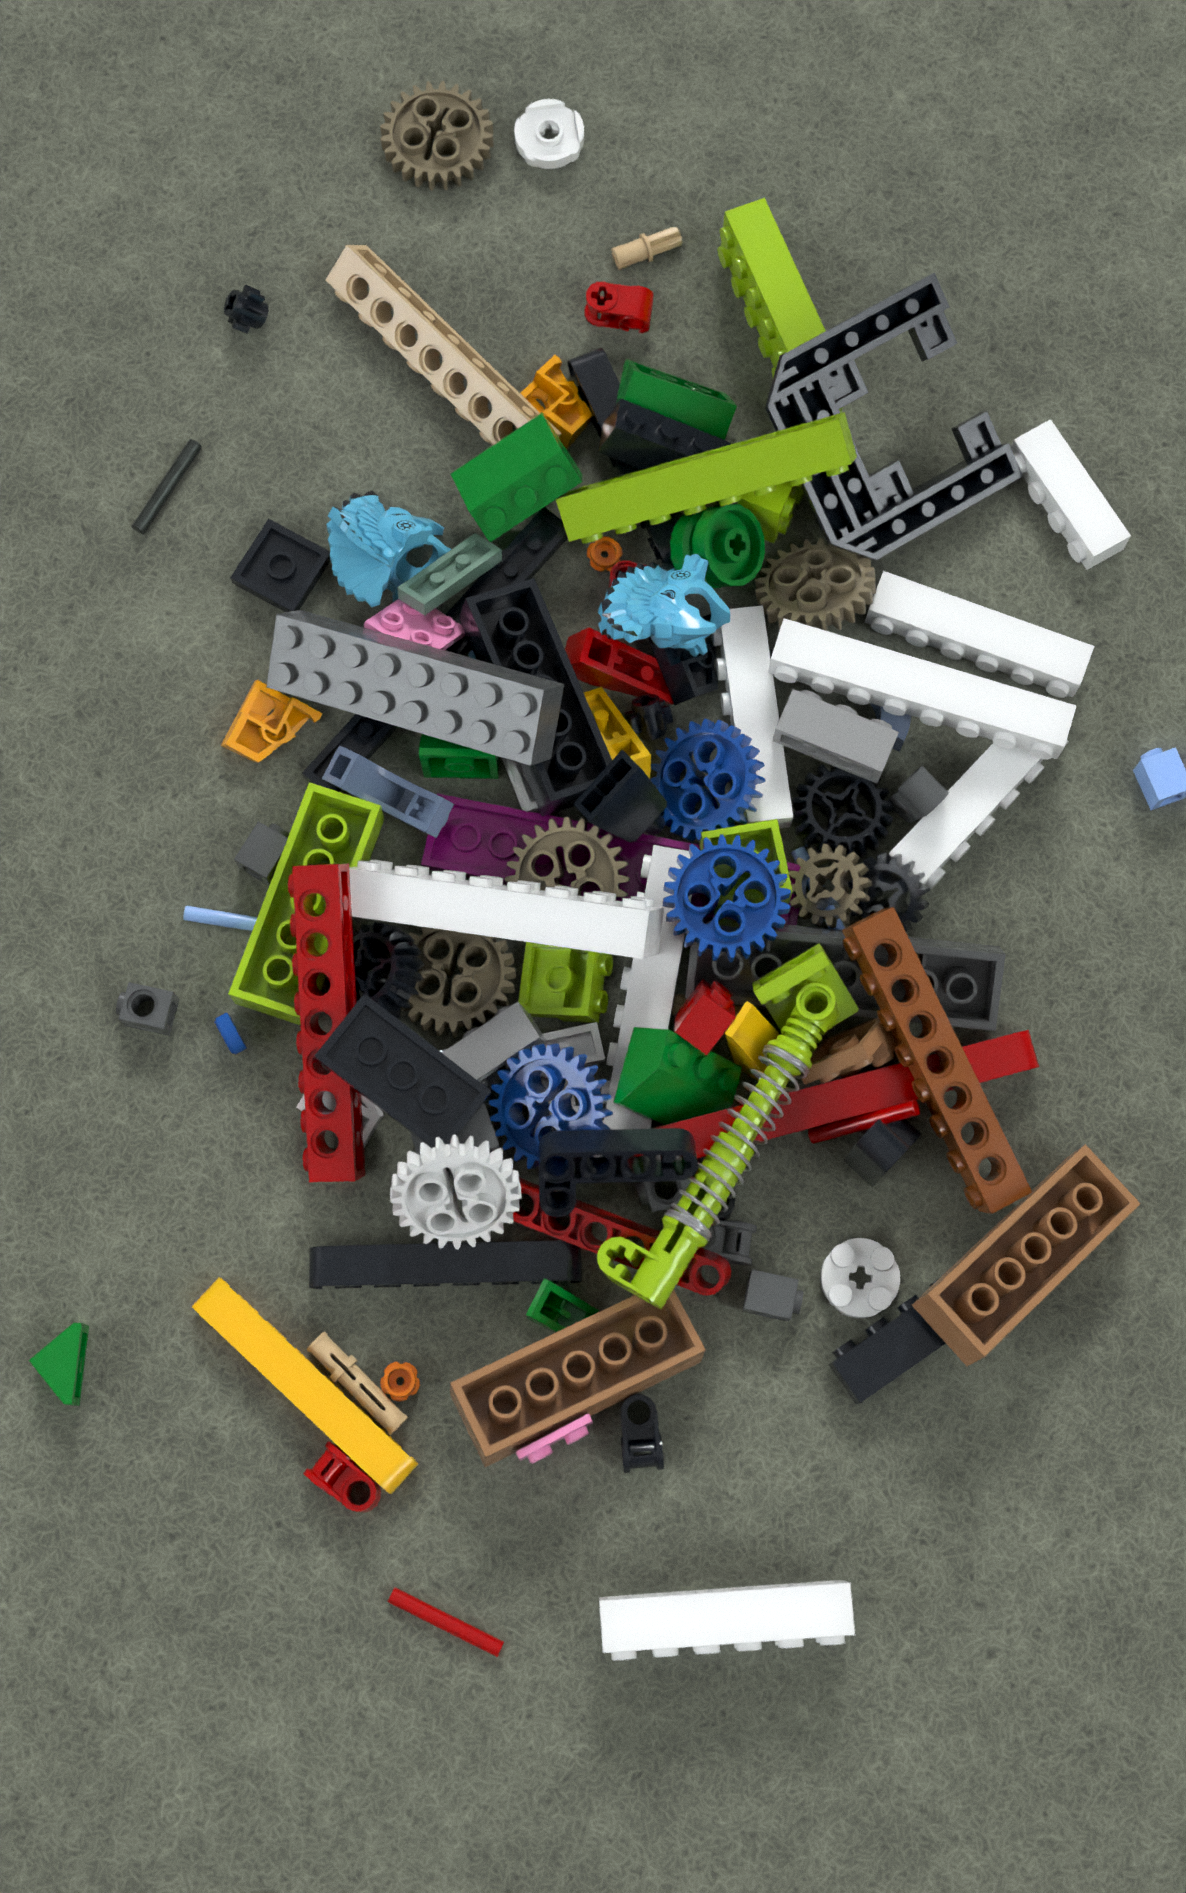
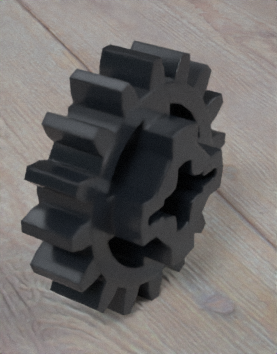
(884, 881)

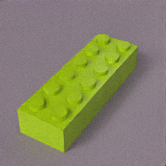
(767, 280)
(325, 831)

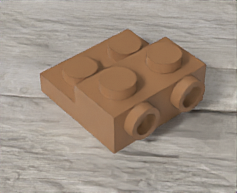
(851, 1051)

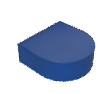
(230, 1033)

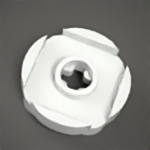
(549, 152)
(875, 1294)

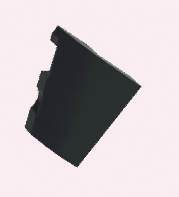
(687, 674)

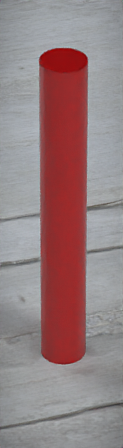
(863, 1121)
(445, 1621)

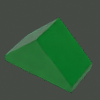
(557, 1308)
(63, 1363)

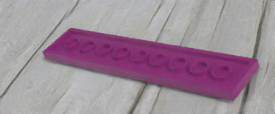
(482, 837)

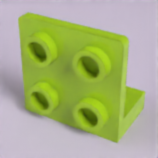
(781, 986)

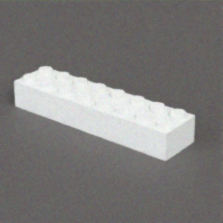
(506, 911)

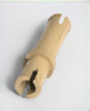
(323, 1349)

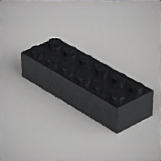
(518, 633)

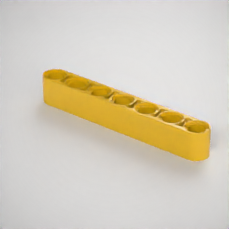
(305, 1385)

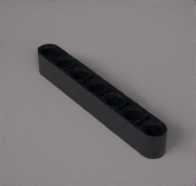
(599, 390)
(430, 1266)

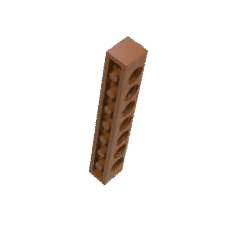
(1006, 1180)

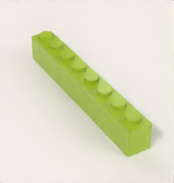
(708, 477)

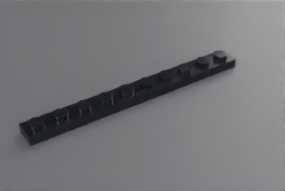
(519, 563)

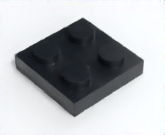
(281, 567)

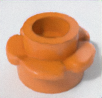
(607, 545)
(389, 1381)

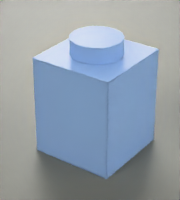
(1161, 777)

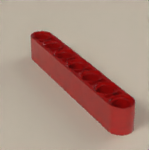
(580, 1234)

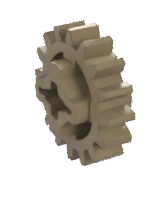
(839, 875)

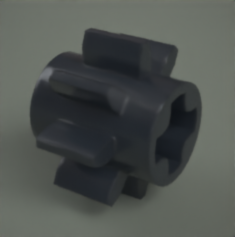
(246, 309)
(649, 716)

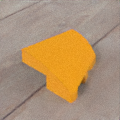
(561, 401)
(258, 735)

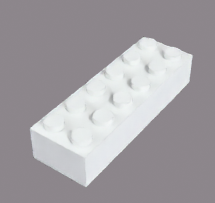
(726, 1617)

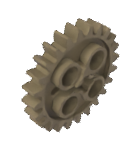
(465, 144)
(816, 585)
(601, 868)
(486, 981)

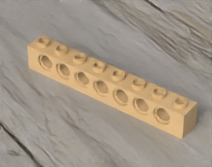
(362, 267)

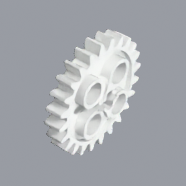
(481, 1180)

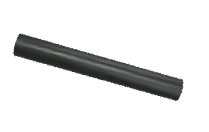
(166, 486)

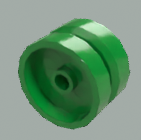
(726, 538)

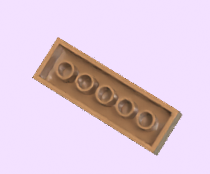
(1025, 1255)
(574, 1374)

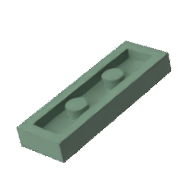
(449, 574)

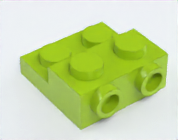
(564, 983)

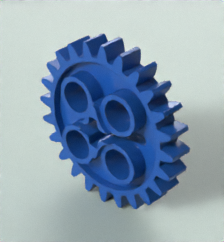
(733, 761)
(754, 919)
(524, 1086)

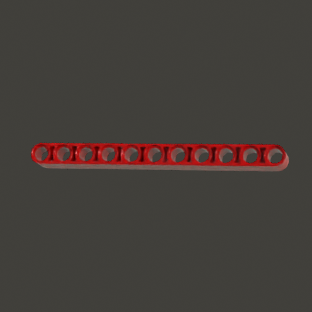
(867, 1091)

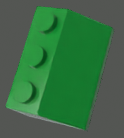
(677, 398)
(516, 477)
(673, 1079)

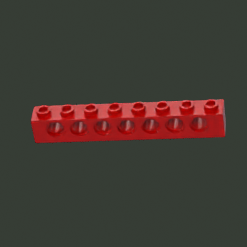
(337, 963)

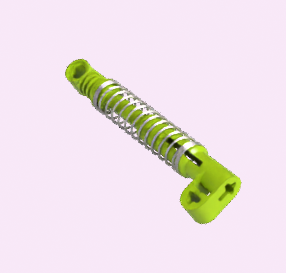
(689, 1223)

